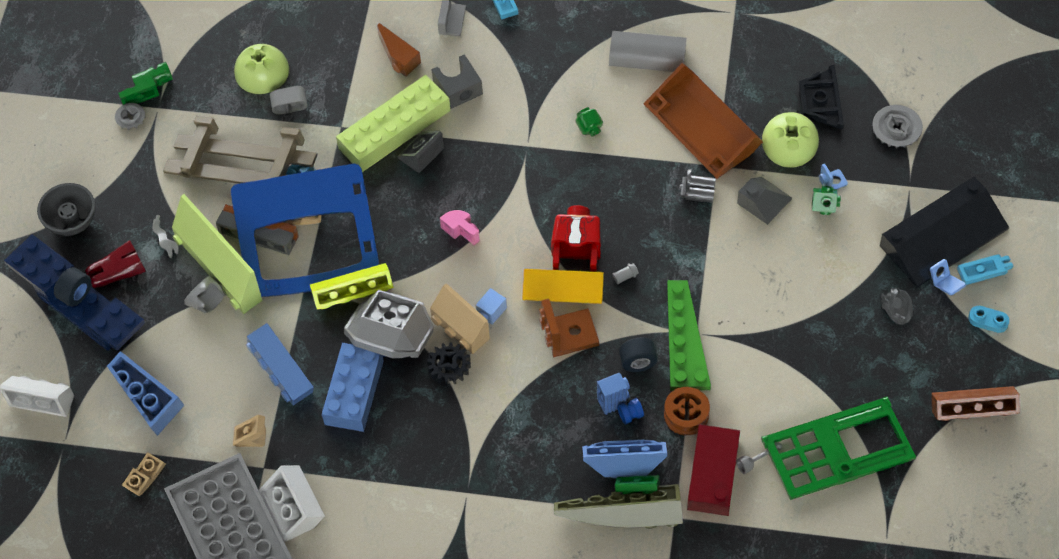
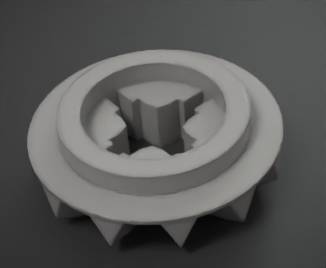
(134, 110)

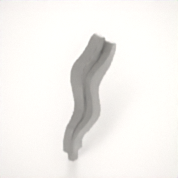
(165, 243)

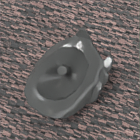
(898, 305)

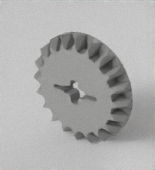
(901, 116)

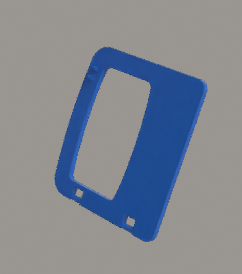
(296, 197)

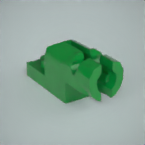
(146, 84)

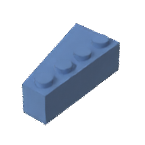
(279, 364)
(149, 396)

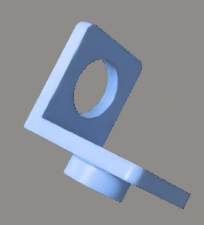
(826, 177)
(946, 282)

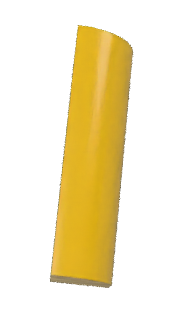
(563, 286)

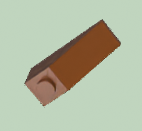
(401, 54)

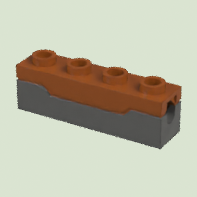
(277, 237)

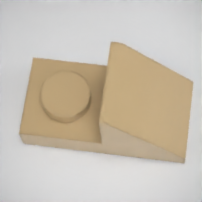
(250, 433)

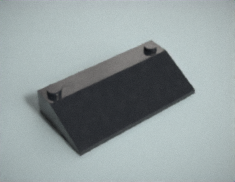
(944, 230)

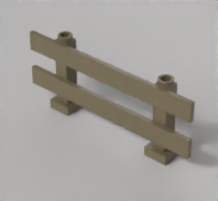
(202, 143)

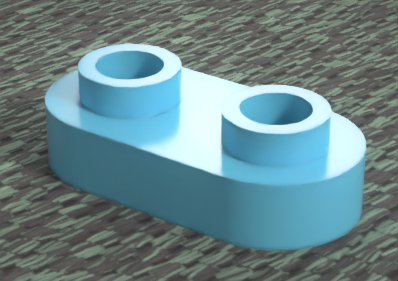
(988, 320)

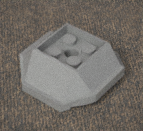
(390, 325)

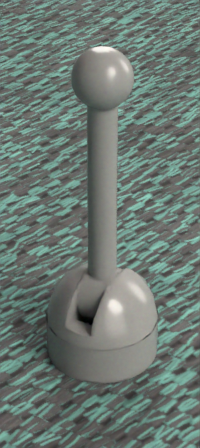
(746, 463)

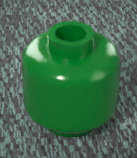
(589, 121)

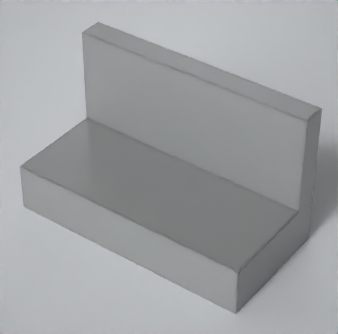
(451, 18)

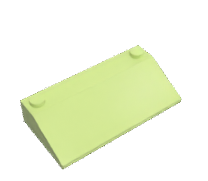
(215, 256)

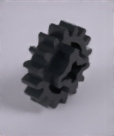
(448, 367)

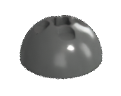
(66, 209)

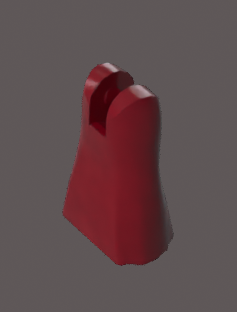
(115, 266)

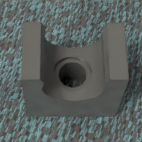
(460, 87)

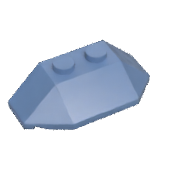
(624, 457)

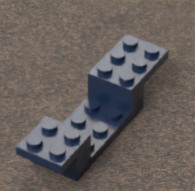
(104, 321)

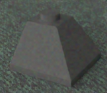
(762, 199)

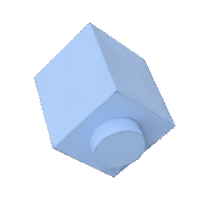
(491, 305)

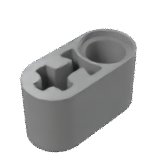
(288, 100)

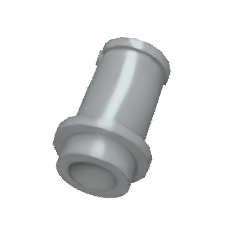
(625, 273)

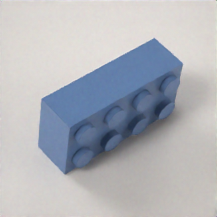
(352, 388)

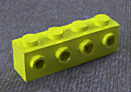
(351, 286)

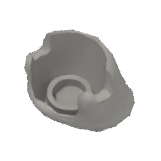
(205, 295)

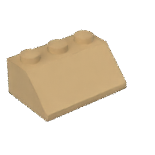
(460, 319)

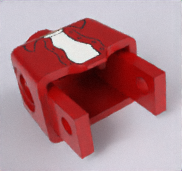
(576, 237)

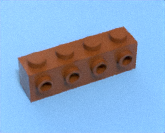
(975, 403)

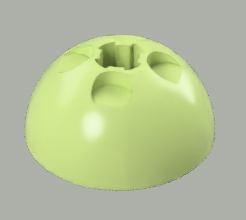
(261, 69)
(785, 147)

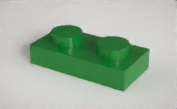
(632, 484)

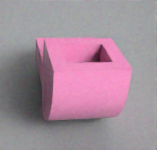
(459, 223)

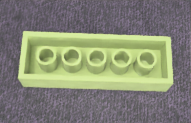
(393, 123)

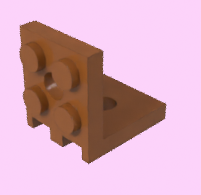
(558, 330)

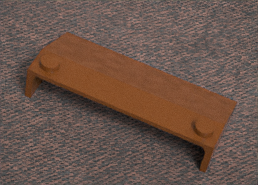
(702, 121)

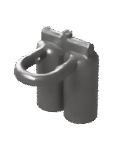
(697, 188)

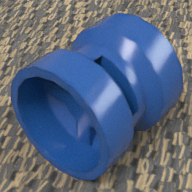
(630, 411)

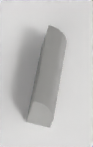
(646, 51)

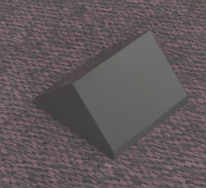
(422, 150)

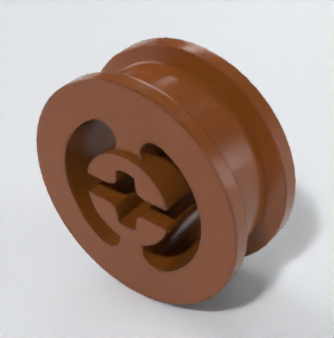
(675, 410)

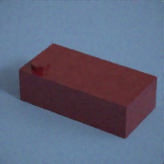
(713, 470)

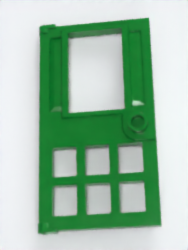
(834, 451)

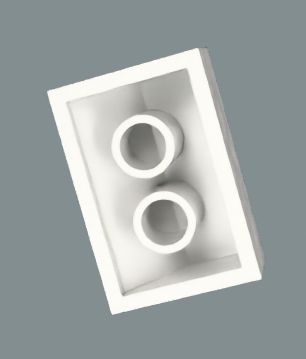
(37, 395)
(291, 502)

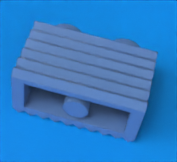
(612, 392)

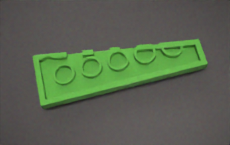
(685, 346)

